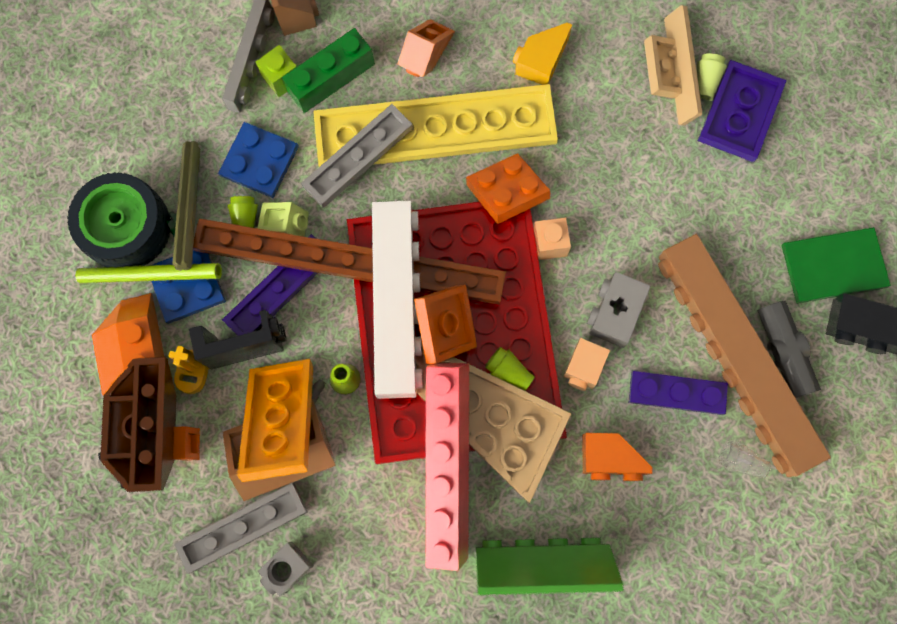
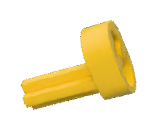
(188, 366)

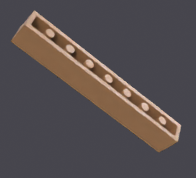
(743, 357)

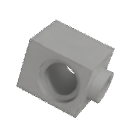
(299, 565)

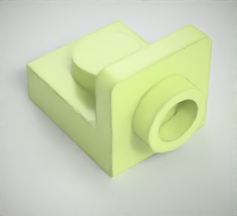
(283, 218)

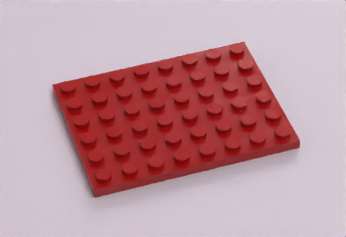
(519, 323)

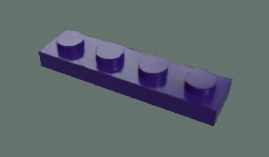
(268, 295)

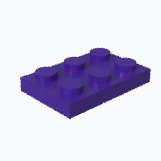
(742, 111)

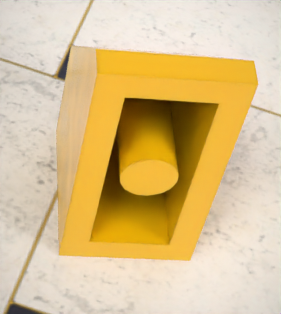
(541, 54)

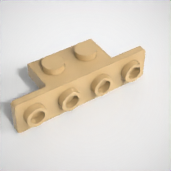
(673, 66)

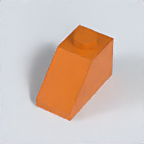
(424, 47)

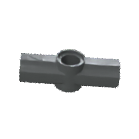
(789, 349)

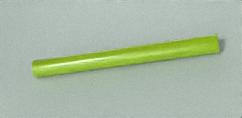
(147, 273)

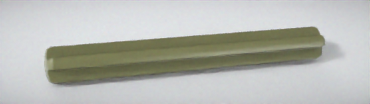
(186, 206)

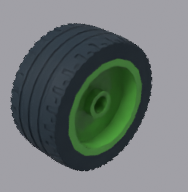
(119, 221)

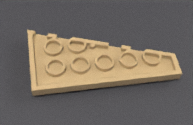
(509, 427)

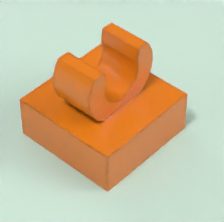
(186, 443)

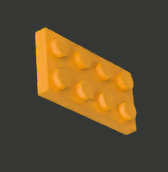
(276, 421)

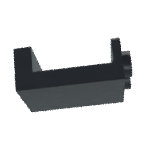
(240, 348)

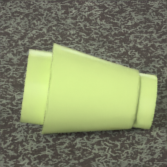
(710, 73)

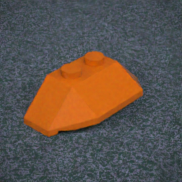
(125, 335)

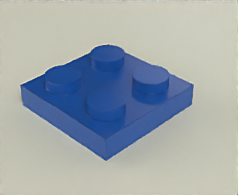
(258, 159)
(187, 297)

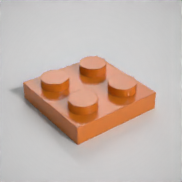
(508, 188)
(445, 323)

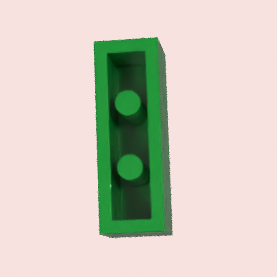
(329, 70)

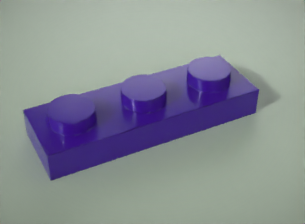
(678, 393)

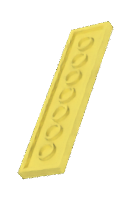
(449, 124)

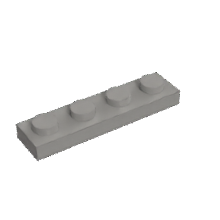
(244, 65)
(357, 155)
(240, 528)

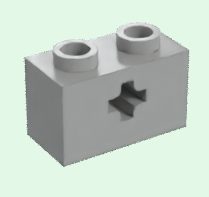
(630, 296)

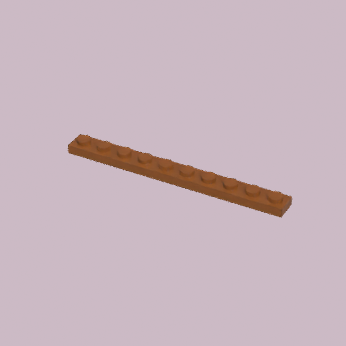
(338, 258)

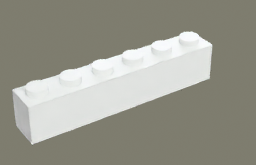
(394, 300)

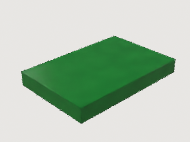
(835, 265)

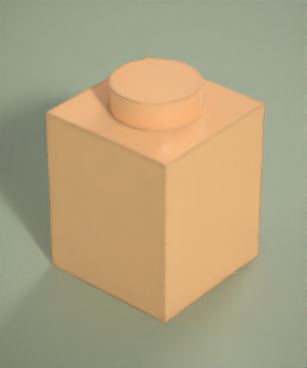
(552, 238)
(586, 365)

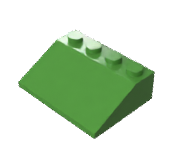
(546, 567)

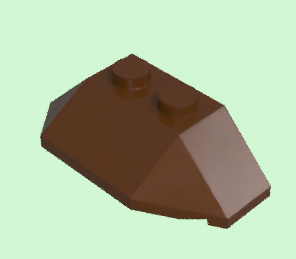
(140, 425)

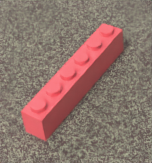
(447, 465)

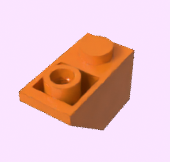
(612, 454)

